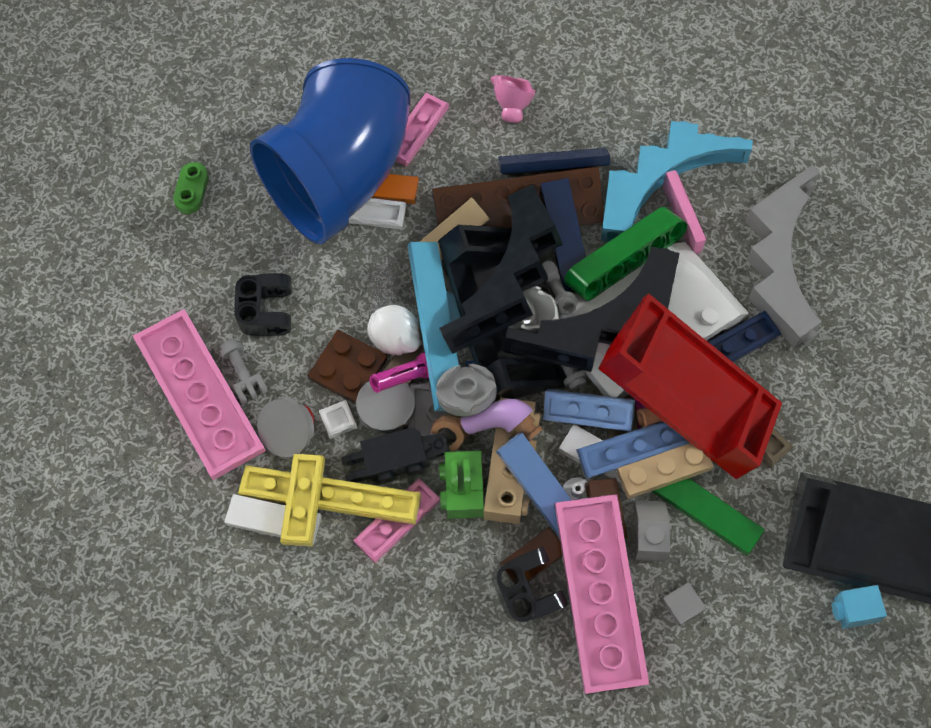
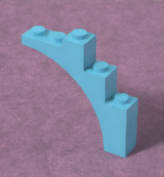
(684, 152)

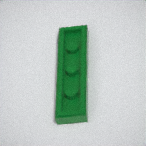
(712, 514)

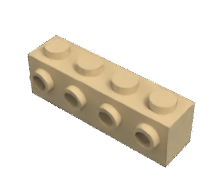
(504, 494)

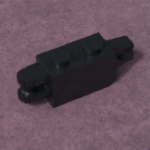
(395, 454)

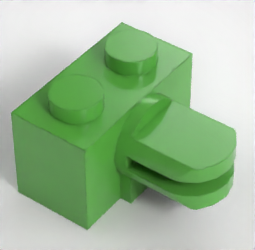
(463, 484)

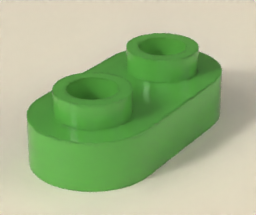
(191, 185)

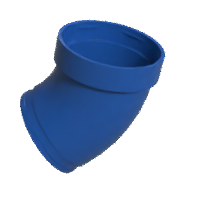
(335, 145)

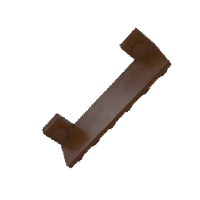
(493, 195)

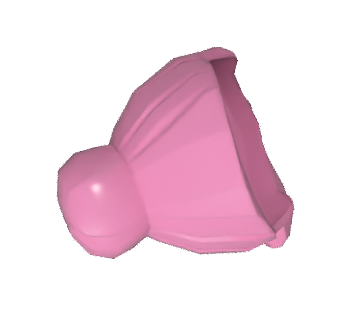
(513, 96)

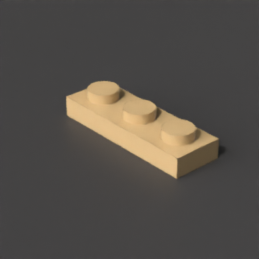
(663, 470)

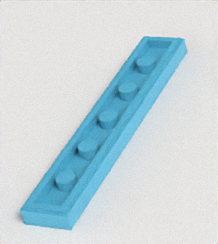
(432, 310)

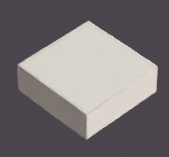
(337, 419)

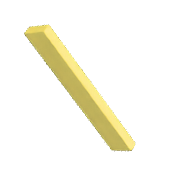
(336, 495)

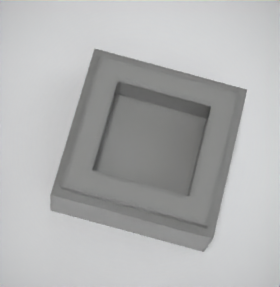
(684, 604)

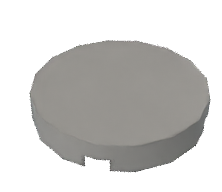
(466, 390)
(386, 410)
(285, 427)

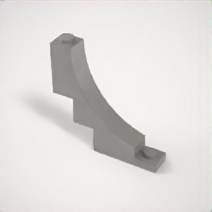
(772, 258)

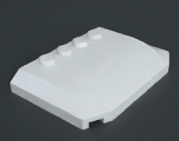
(695, 299)

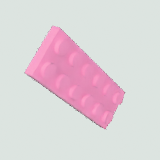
(199, 394)
(601, 594)

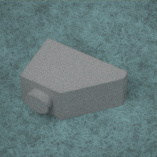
(652, 531)

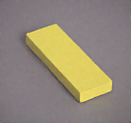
(302, 500)

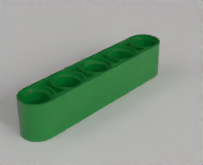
(624, 253)

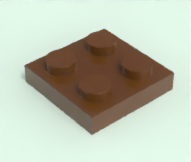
(346, 365)

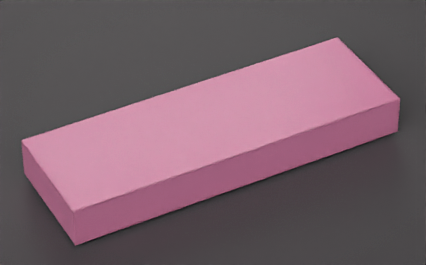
(420, 125)
(682, 207)
(384, 534)

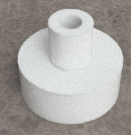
(575, 488)

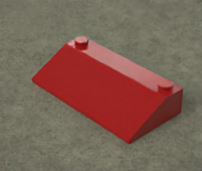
(692, 387)

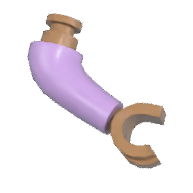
(505, 414)

